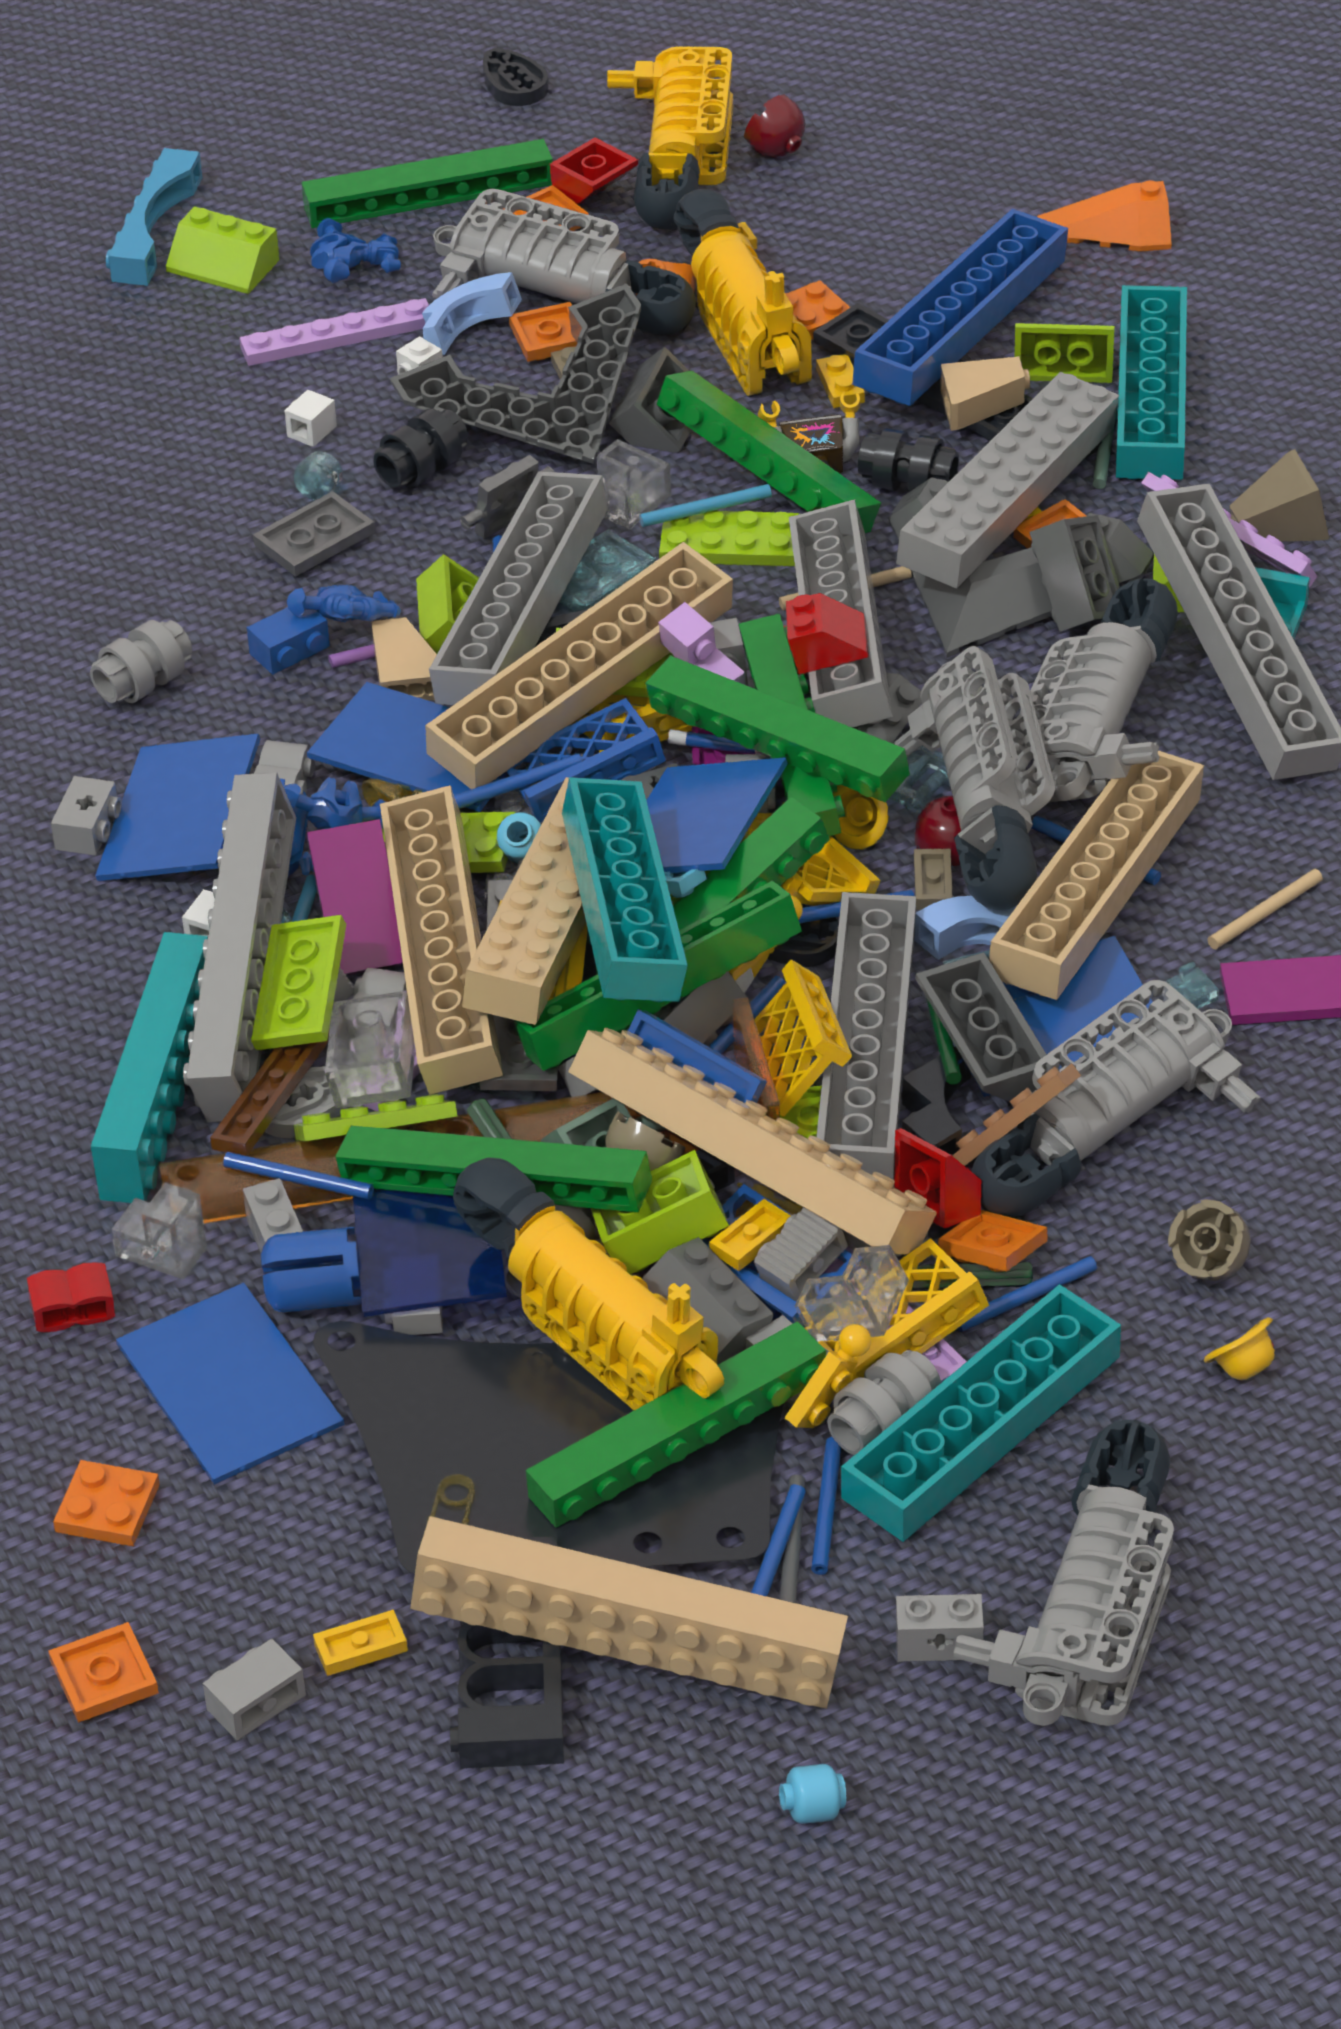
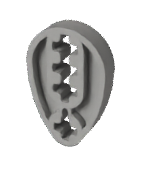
(316, 1089)

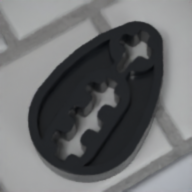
(505, 66)
(809, 950)

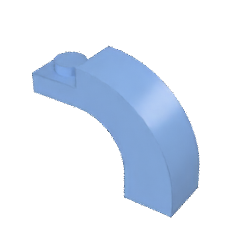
(469, 304)
(956, 924)

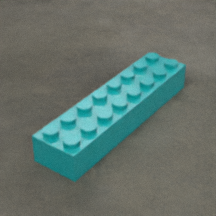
(1152, 382)
(623, 890)
(149, 1075)
(980, 1412)

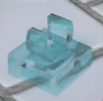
(1194, 985)

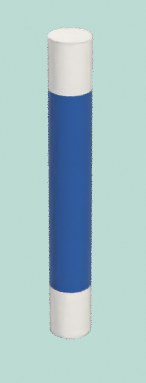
(707, 741)

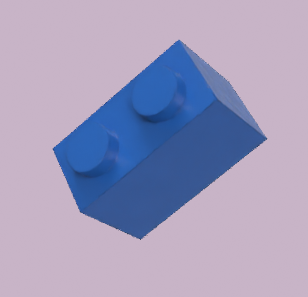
(287, 639)

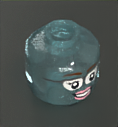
(317, 475)

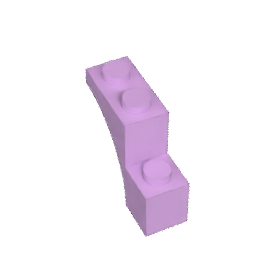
(693, 641)

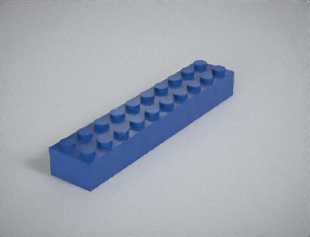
(959, 307)

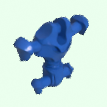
(340, 251)
(343, 604)
(331, 809)

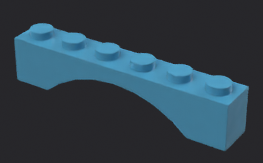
(172, 179)

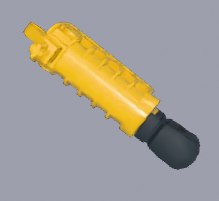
(688, 124)
(738, 297)
(583, 1296)

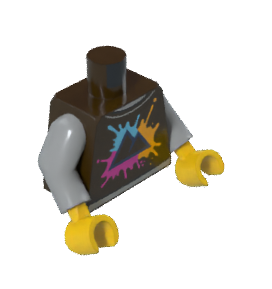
(825, 437)

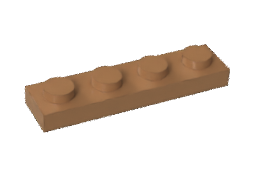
(1024, 1105)

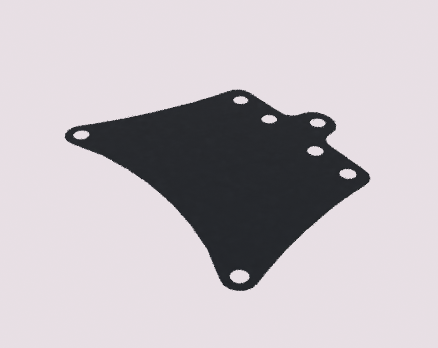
(490, 1416)

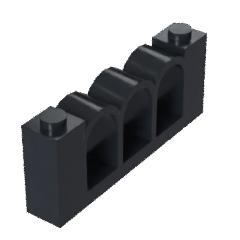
(507, 1733)

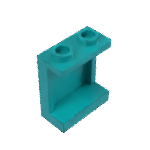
(1288, 594)

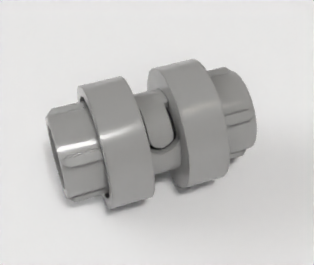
(134, 665)
(880, 1398)

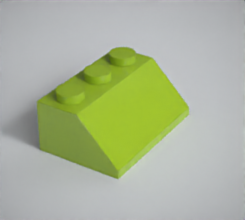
(223, 250)
(1068, 349)
(441, 596)
(675, 1211)

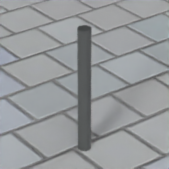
(791, 1554)

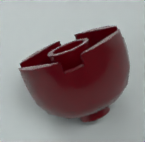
(777, 129)
(938, 827)

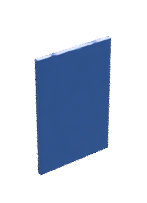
(385, 739)
(175, 807)
(707, 810)
(1095, 988)
(229, 1383)

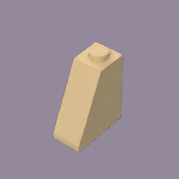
(982, 389)
(402, 658)

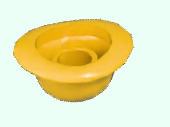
(863, 819)
(1247, 1354)

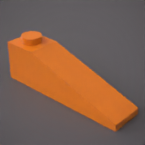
(1125, 215)

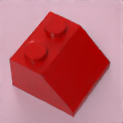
(590, 169)
(824, 632)
(937, 1177)

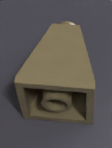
(1283, 503)

